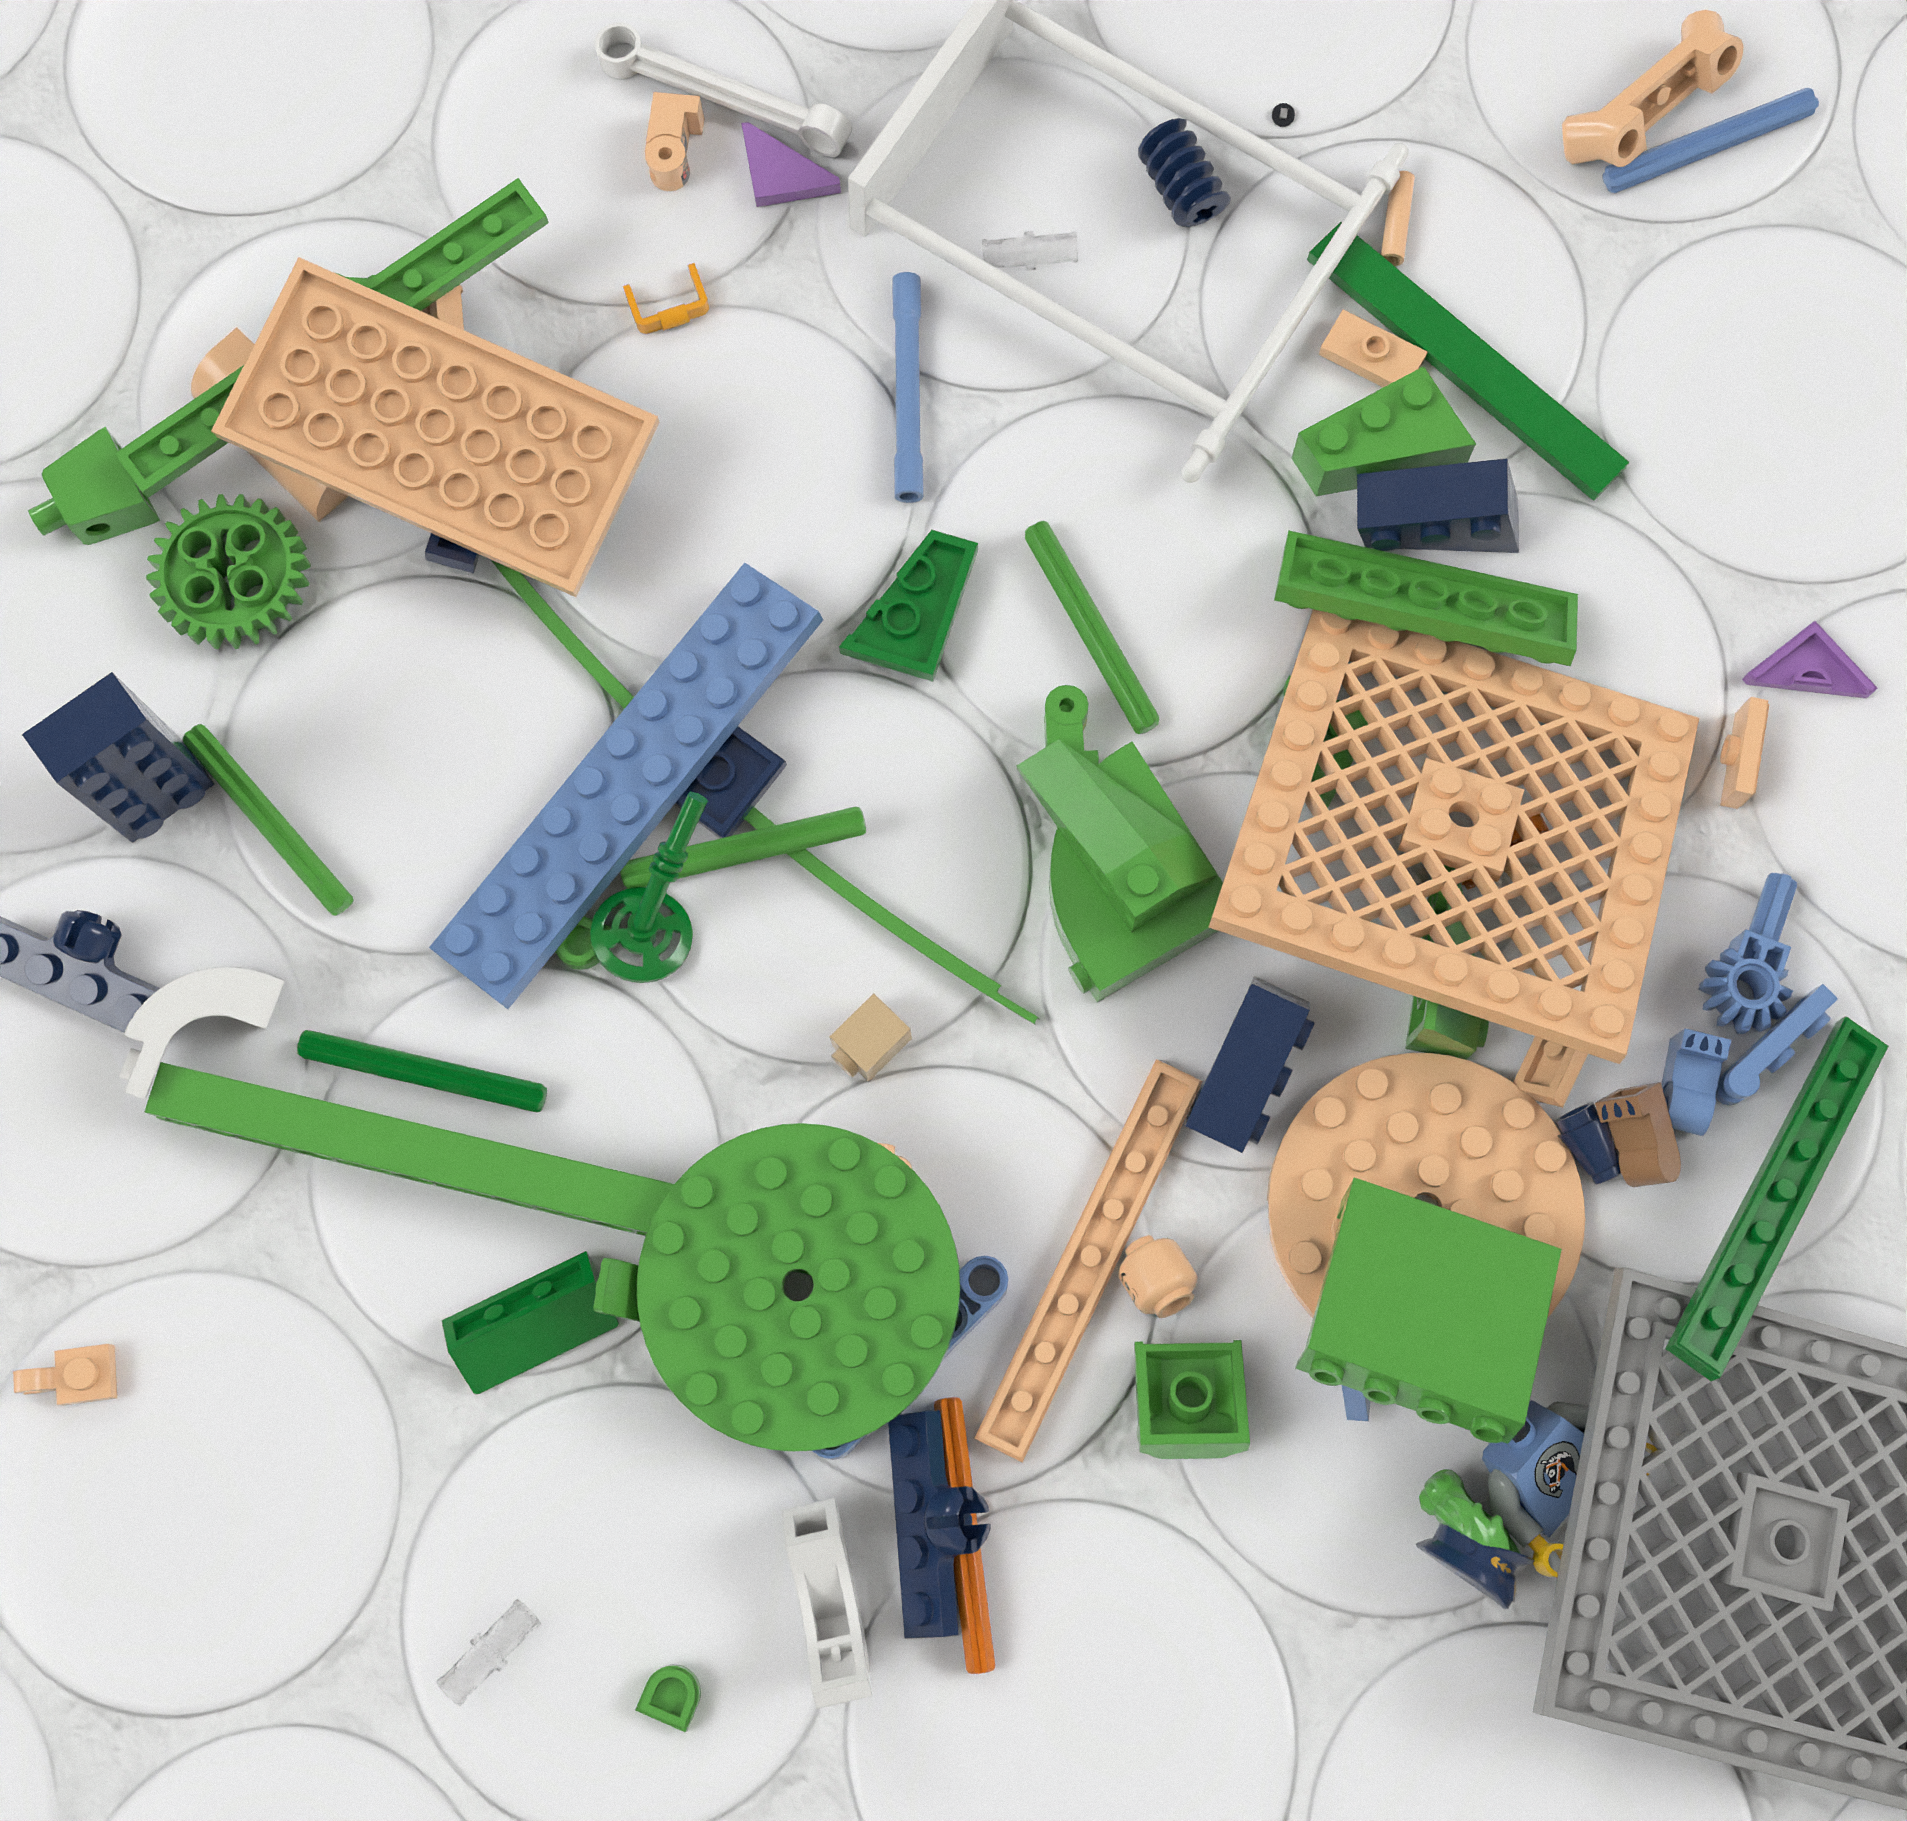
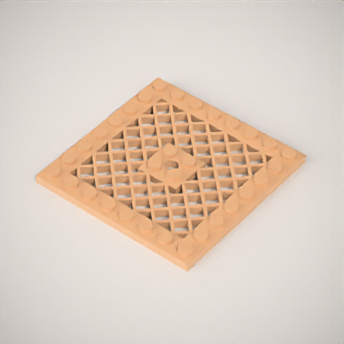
(1646, 739)

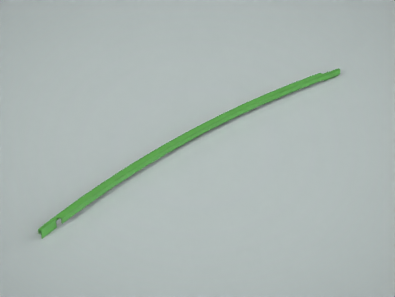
(759, 821)

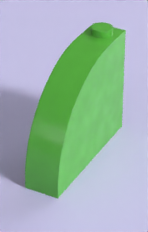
(1088, 925)

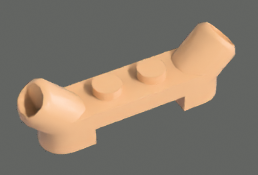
(1617, 131)

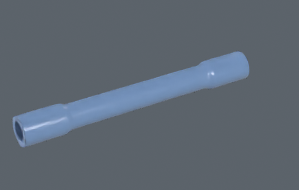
(908, 457)

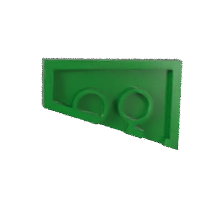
(918, 610)

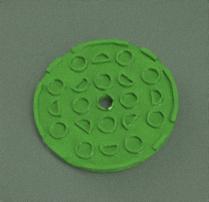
(815, 1366)

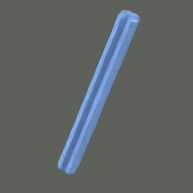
(1712, 139)

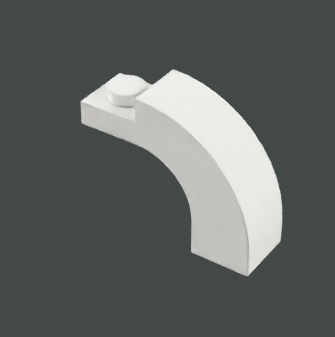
(203, 993)
(827, 1603)

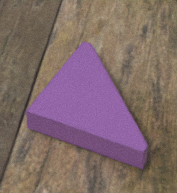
(781, 172)
(1812, 664)

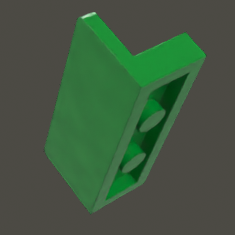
(526, 1324)

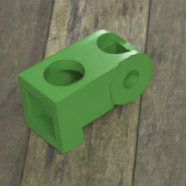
(1066, 719)

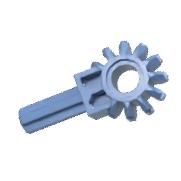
(1757, 960)

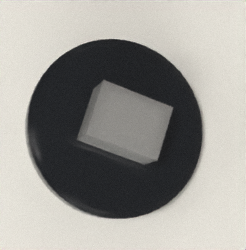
(1283, 114)

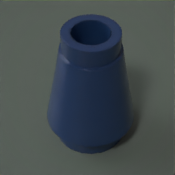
(1590, 1142)

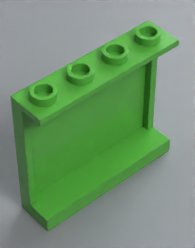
(1432, 1312)

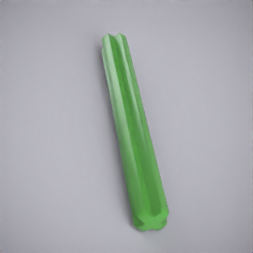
(1091, 627)
(268, 820)
(756, 845)

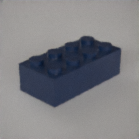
(119, 759)

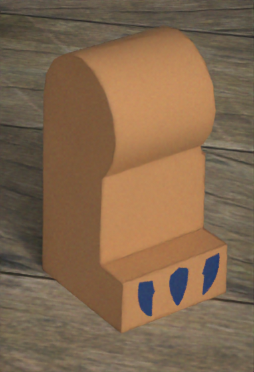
(1642, 1134)

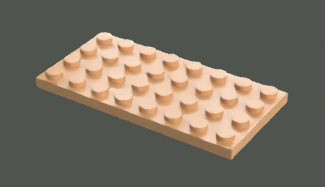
(436, 426)

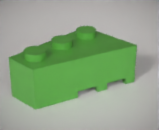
(1386, 431)

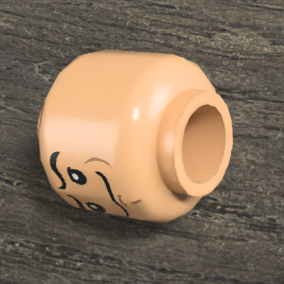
(1158, 1276)

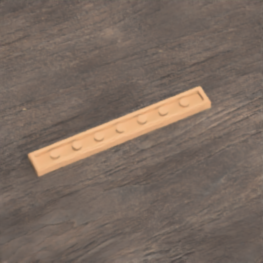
(1088, 1261)

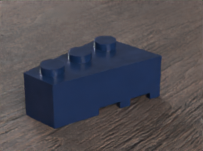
(1440, 508)
(1251, 1066)

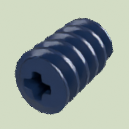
(1182, 174)

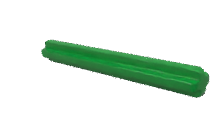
(422, 1071)

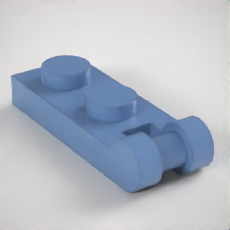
(1774, 1047)

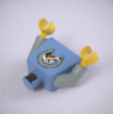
(1536, 1476)

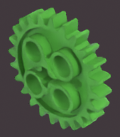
(185, 579)

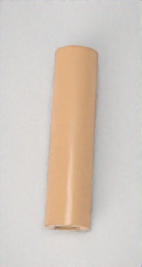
(1398, 219)

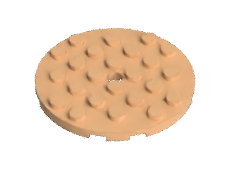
(1422, 1130)

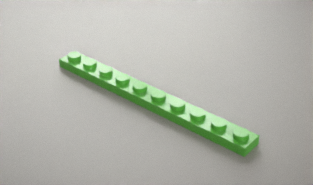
(413, 279)

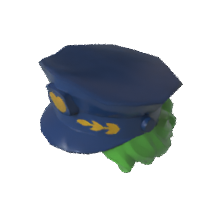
(1470, 1539)

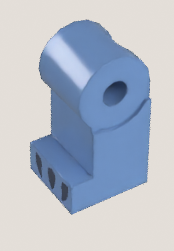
(1693, 1078)

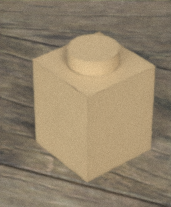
(869, 1039)

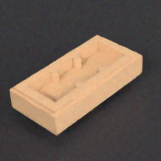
(1370, 350)
(1743, 752)

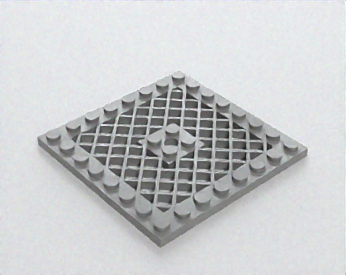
(1603, 1524)

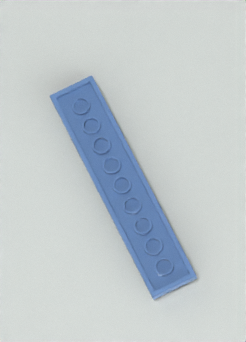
(626, 785)

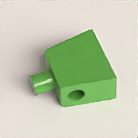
(92, 493)

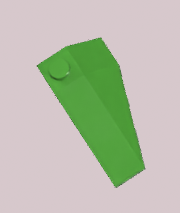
(1438, 1027)

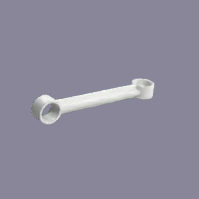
(819, 127)

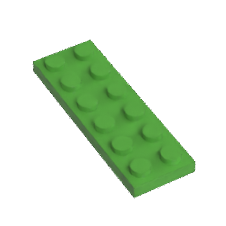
(1428, 598)

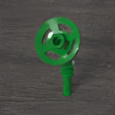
(645, 906)

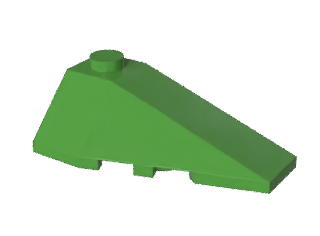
(1122, 841)

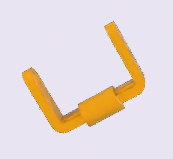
(673, 316)

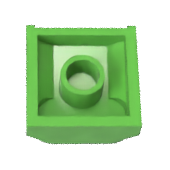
(1191, 1400)

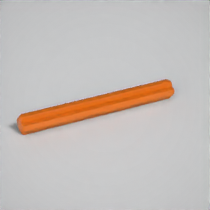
(967, 1567)

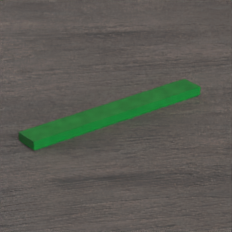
(1475, 367)
(1776, 1200)

